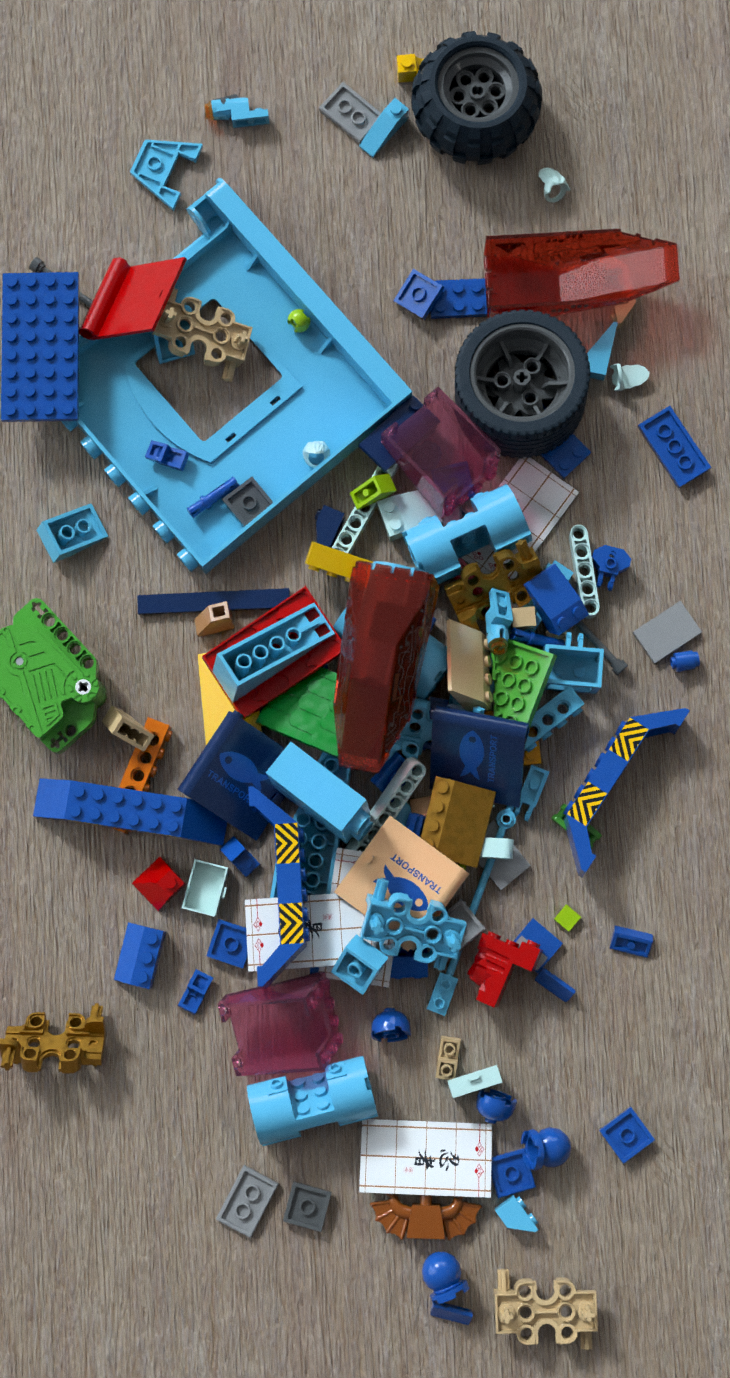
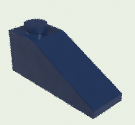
(328, 525)

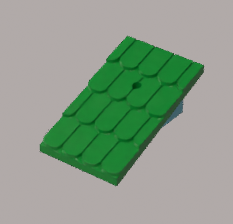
(306, 712)

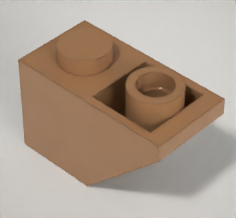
(214, 619)

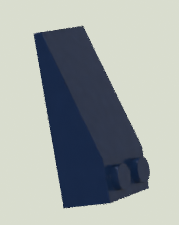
(372, 443)

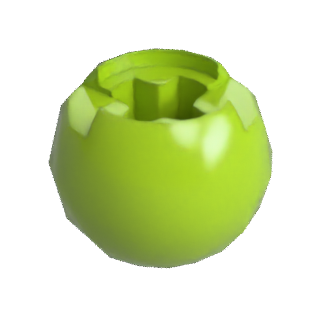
(299, 320)

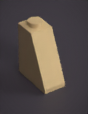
(127, 728)

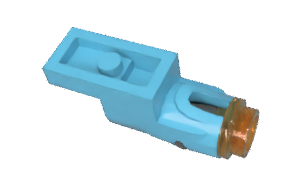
(237, 109)
(498, 620)

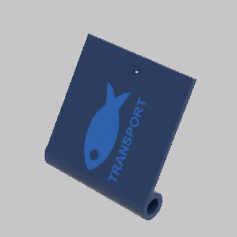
(226, 768)

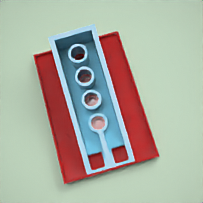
(273, 653)

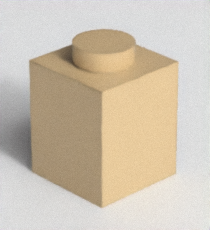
(523, 618)

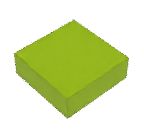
(567, 918)

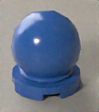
(547, 1148)
(442, 1275)

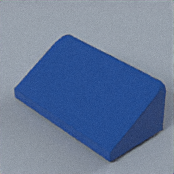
(631, 941)
(554, 985)
(452, 1313)

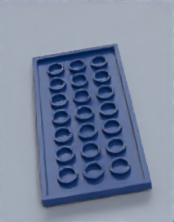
(40, 347)

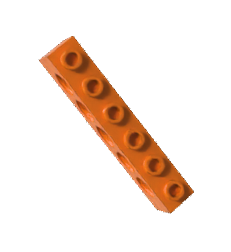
(149, 769)

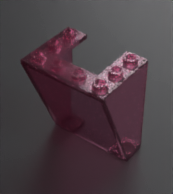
(442, 453)
(284, 1026)

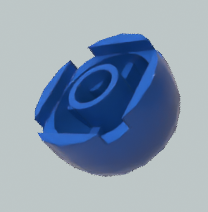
(390, 1025)
(495, 1105)

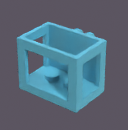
(575, 666)

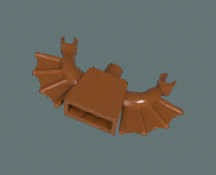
(425, 1218)

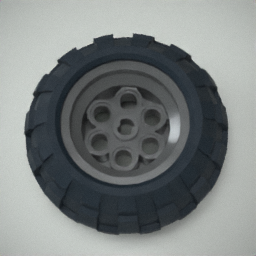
(476, 67)

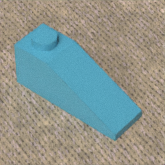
(385, 127)
(600, 353)

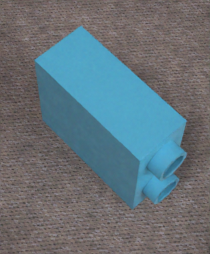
(320, 794)

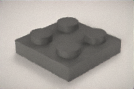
(247, 501)
(307, 1206)

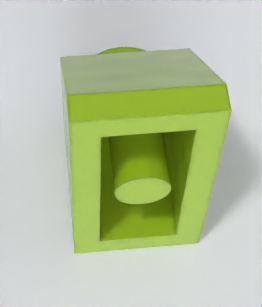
(373, 490)

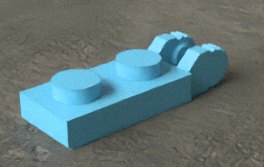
(532, 789)

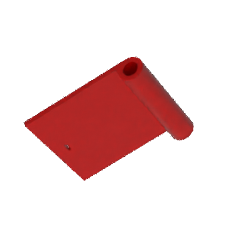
(131, 298)

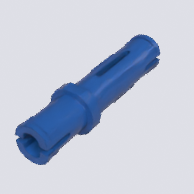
(206, 501)
(531, 638)

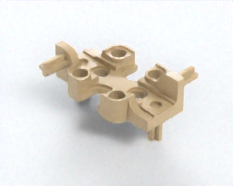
(230, 351)
(510, 1301)

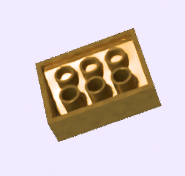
(458, 820)

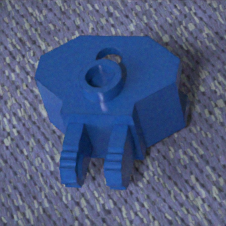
(608, 565)

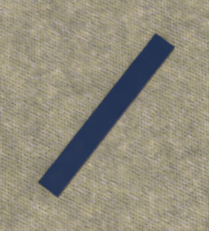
(200, 600)

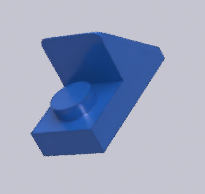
(239, 856)

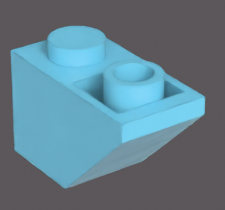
(514, 1216)

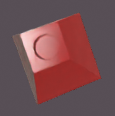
(159, 883)

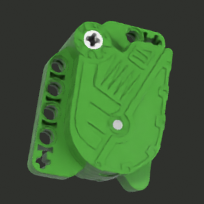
(45, 680)

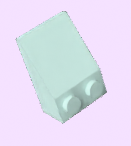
(403, 512)

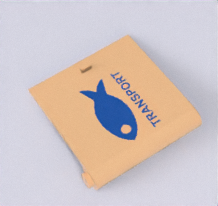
(410, 868)

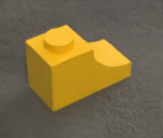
(407, 67)

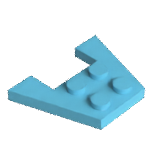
(156, 164)

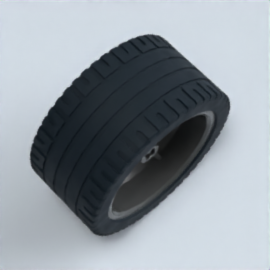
(549, 345)

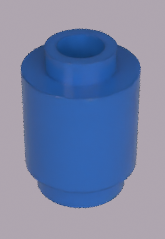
(685, 661)

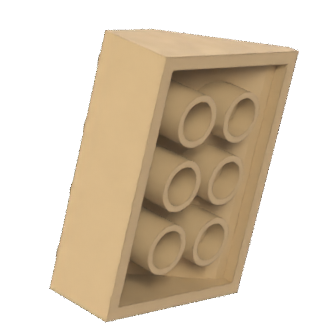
(468, 666)

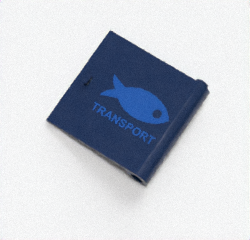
(479, 751)

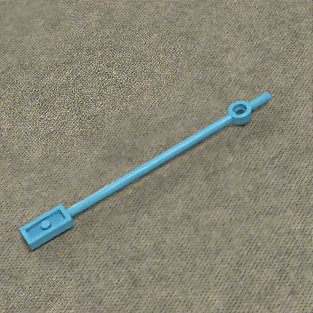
(446, 982)

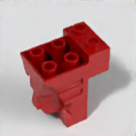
(496, 964)

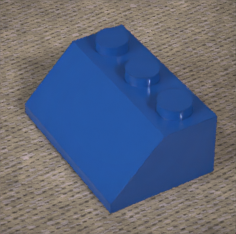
(139, 955)

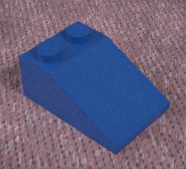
(555, 600)

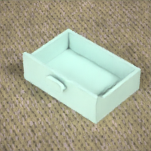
(205, 888)
(474, 1081)

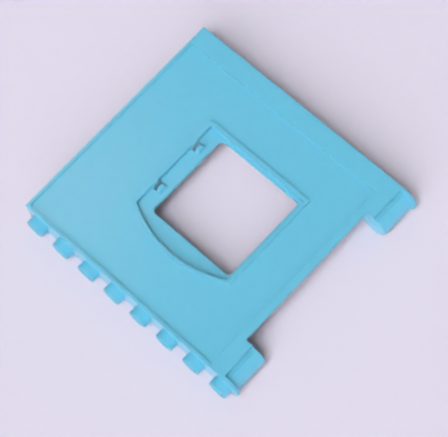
(328, 391)

